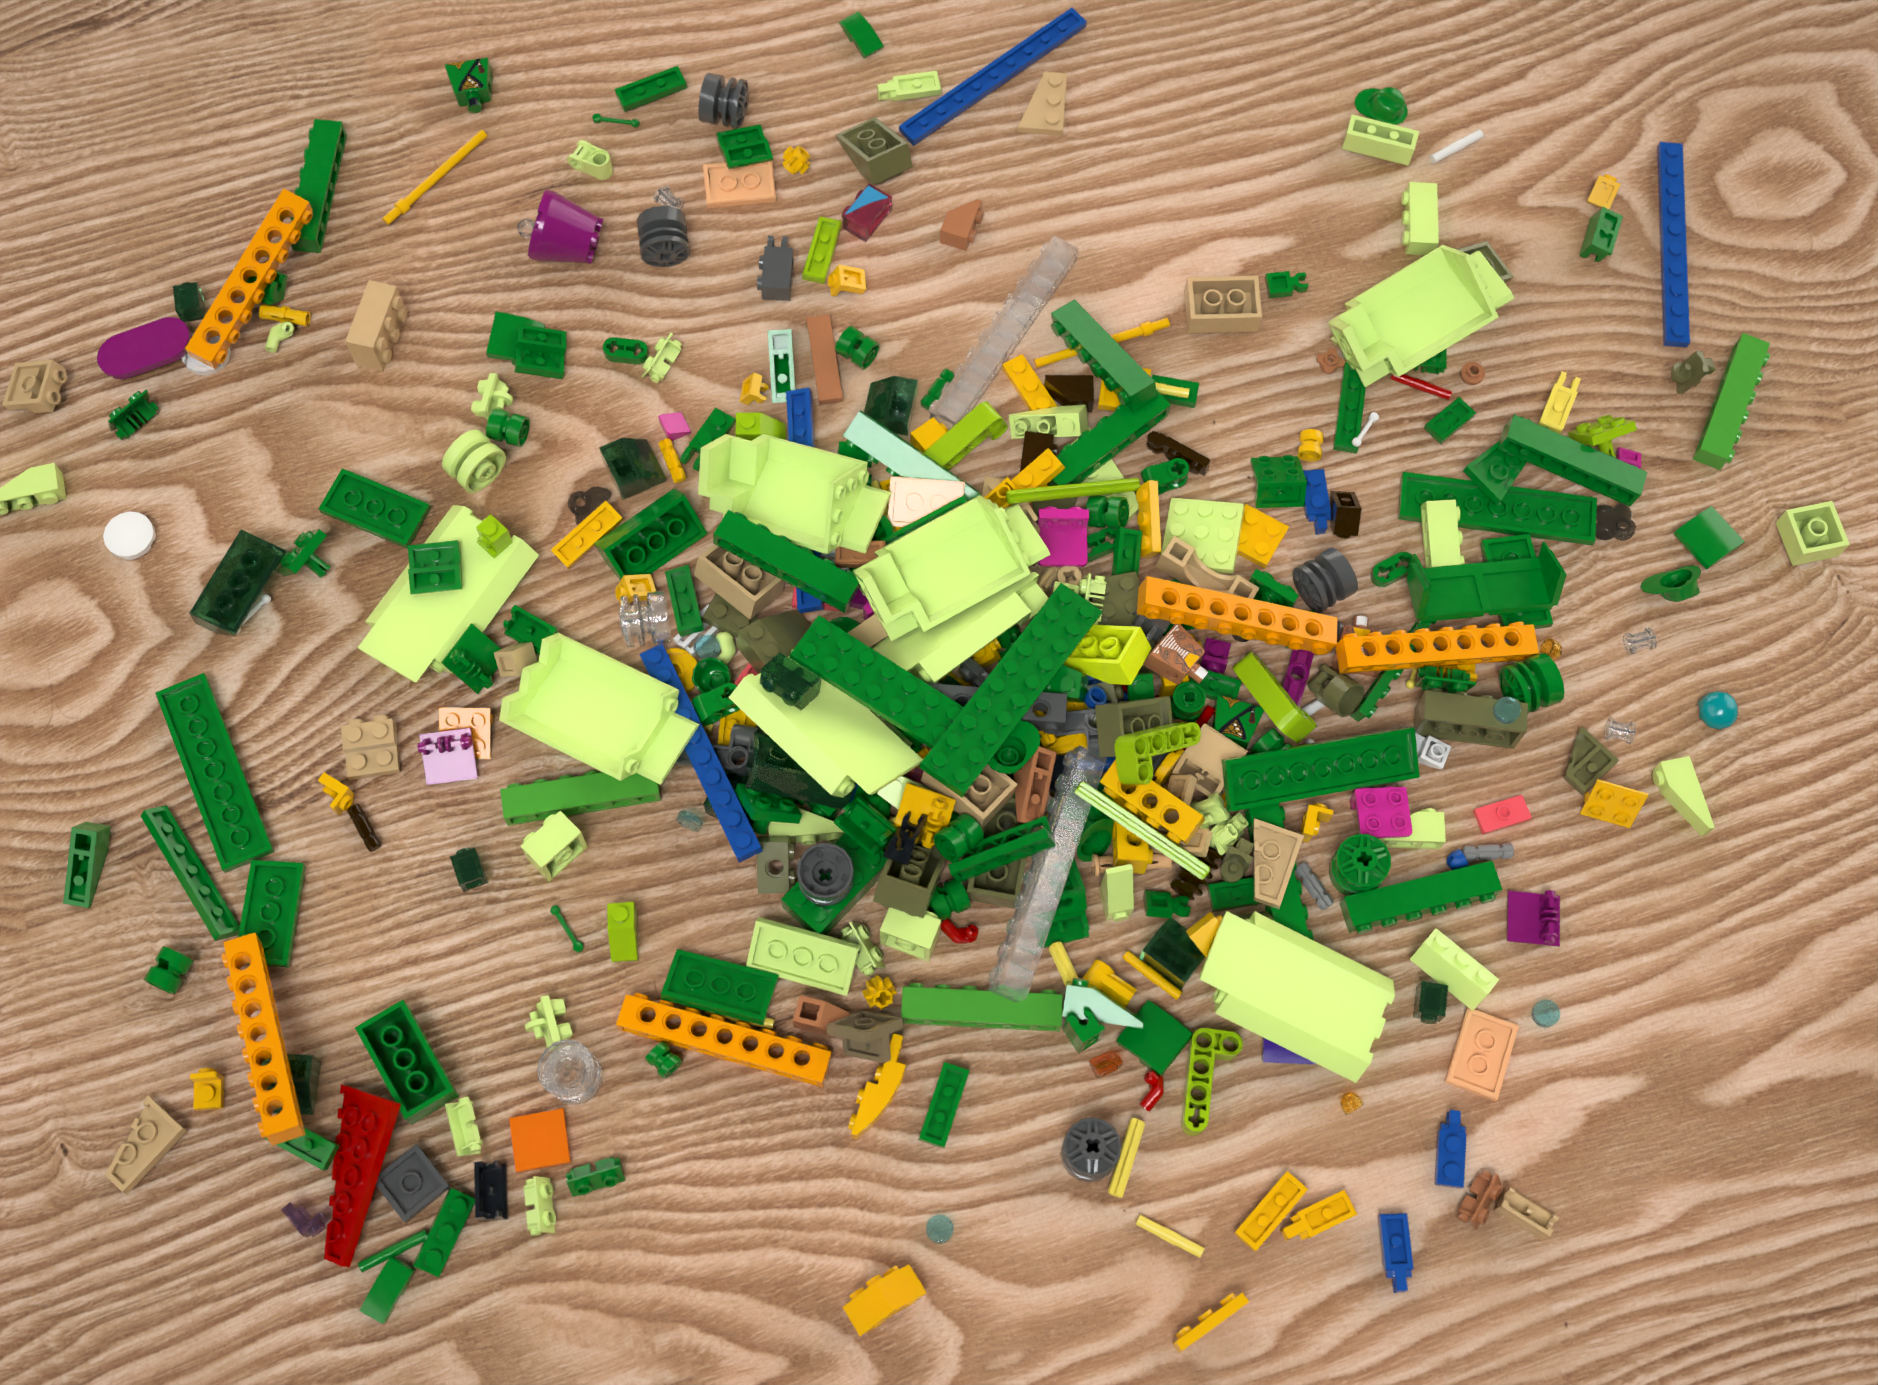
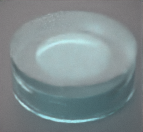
(706, 646)
(1507, 710)
(689, 820)
(1545, 1013)
(939, 1229)

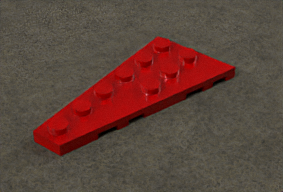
(363, 1142)

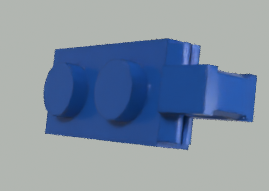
(1317, 502)
(1451, 1152)
(1396, 1249)

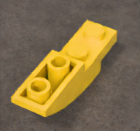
(1035, 475)
(877, 1098)

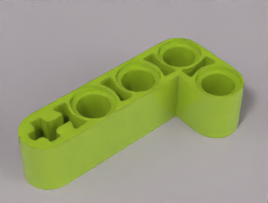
(967, 435)
(1273, 698)
(1135, 749)
(1204, 1082)

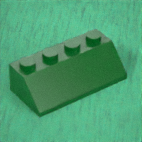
(652, 536)

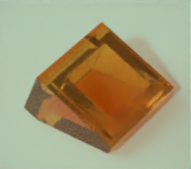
(1105, 1063)

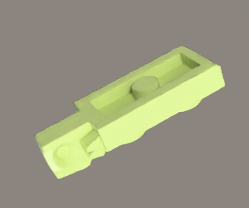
(910, 86)

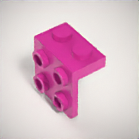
(1064, 536)
(1382, 811)

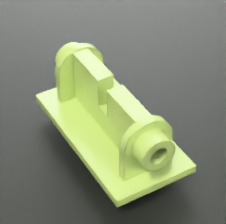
(655, 365)
(869, 956)
(462, 1126)
(539, 1193)

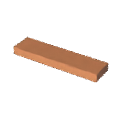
(824, 359)

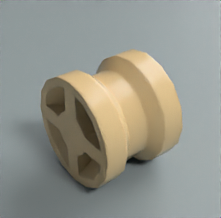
(1069, 571)

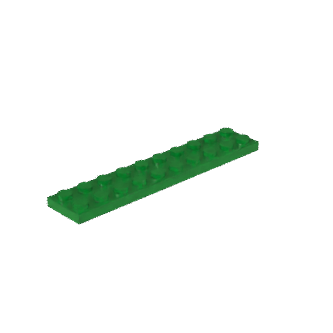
(1010, 690)

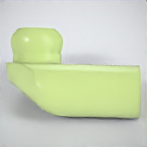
(277, 334)
(727, 646)

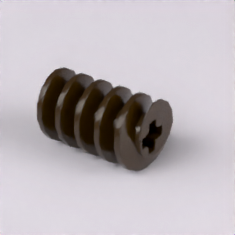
(1187, 883)

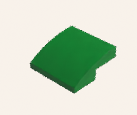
(744, 146)
(504, 335)
(540, 351)
(1709, 537)
(434, 567)
(1157, 1041)

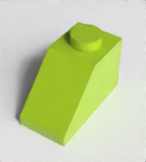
(755, 424)
(622, 931)

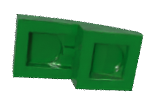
(862, 34)
(386, 1290)

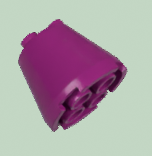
(563, 231)

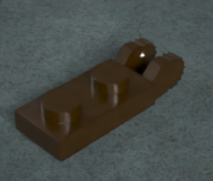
(1173, 449)

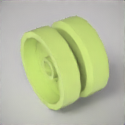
(473, 461)

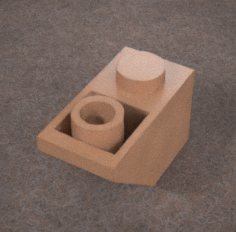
(960, 225)
(815, 1014)

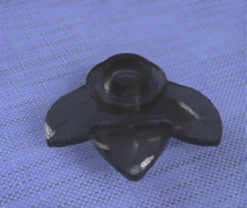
(593, 499)
(1611, 520)

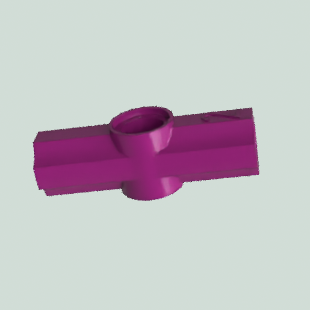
(1299, 664)

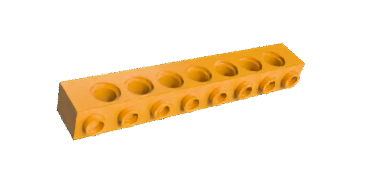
(285, 206)
(1228, 607)
(1352, 659)
(637, 1005)
(288, 1123)

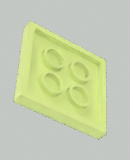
(1209, 528)

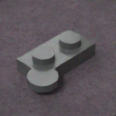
(973, 672)

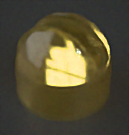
(1551, 648)
(1350, 1102)

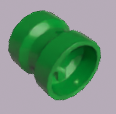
(663, 1060)

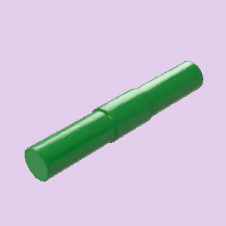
(392, 1251)

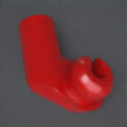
(959, 935)
(1156, 1090)

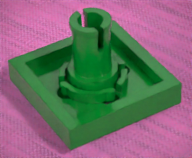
(303, 554)
(1272, 591)
(767, 808)

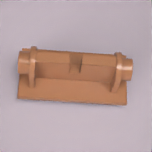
(1478, 1209)

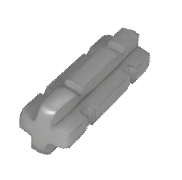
(1488, 852)
(1314, 886)

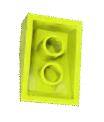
(1111, 653)

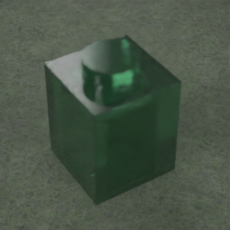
(189, 301)
(469, 869)
(1430, 1002)

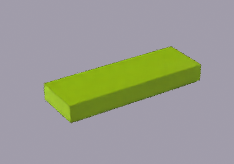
(822, 250)

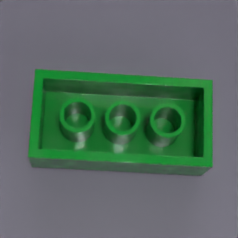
(821, 918)
(407, 1062)

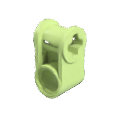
(591, 160)

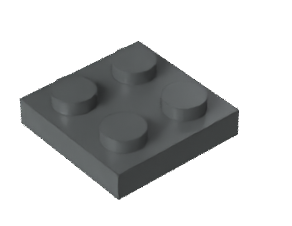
(411, 1183)

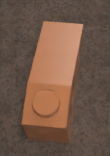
(1034, 785)

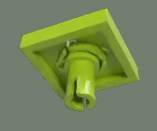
(1602, 432)

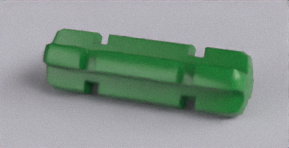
(934, 392)

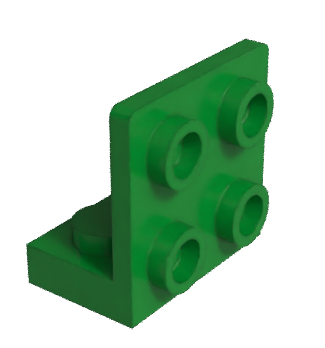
(1279, 482)

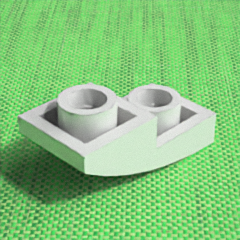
(1431, 751)

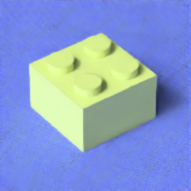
(1812, 533)
(554, 845)
(911, 933)

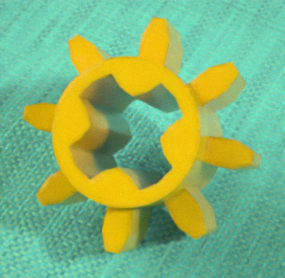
(796, 160)
(879, 992)

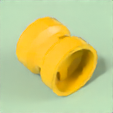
(1310, 445)

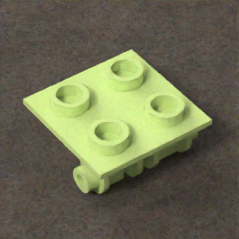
(1096, 586)

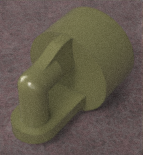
(1341, 693)

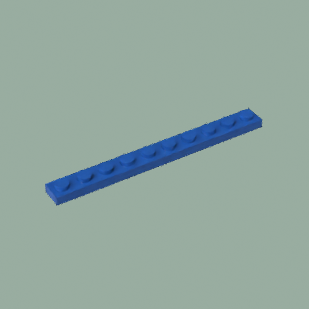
(992, 76)
(1673, 245)
(802, 432)
(706, 762)

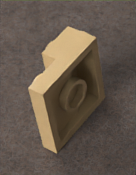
(35, 386)
(371, 747)

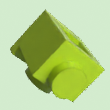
(493, 536)

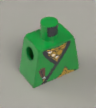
(471, 82)
(1236, 719)

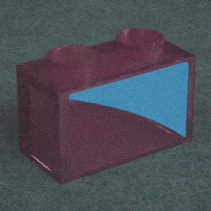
(866, 212)

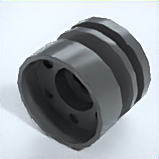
(721, 100)
(663, 236)
(1325, 580)
(825, 859)
(1092, 1165)

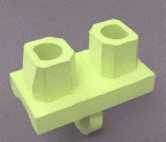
(494, 396)
(1211, 809)
(1227, 832)
(547, 1011)

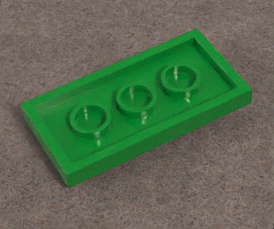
(374, 508)
(1509, 549)
(273, 907)
(719, 987)

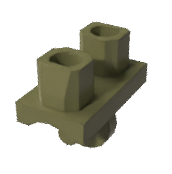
(1691, 371)
(1236, 861)

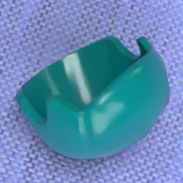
(1718, 710)

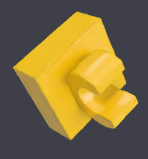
(751, 389)

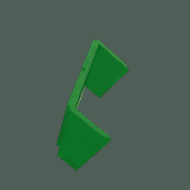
(1485, 587)

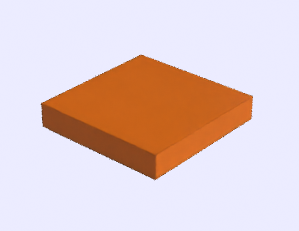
(540, 1140)

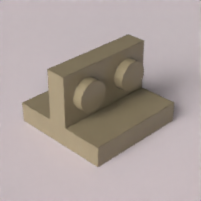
(866, 1034)

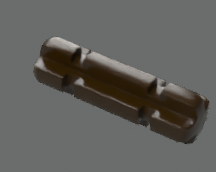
(364, 827)

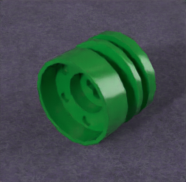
(1533, 682)
(1352, 876)

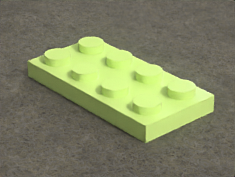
(803, 956)

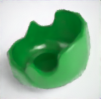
(711, 674)

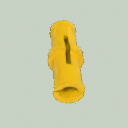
(284, 314)

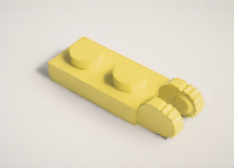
(1559, 404)

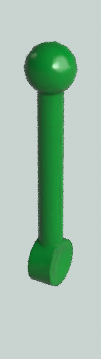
(597, 119)
(577, 946)

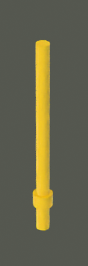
(402, 206)
(1144, 329)

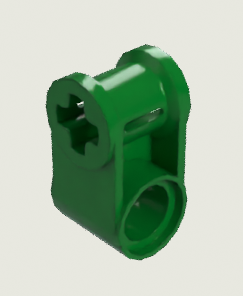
(1167, 474)
(714, 704)

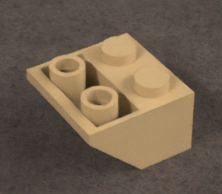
(1205, 761)

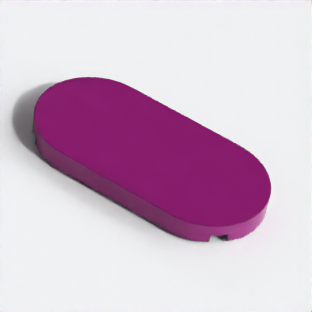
(144, 348)

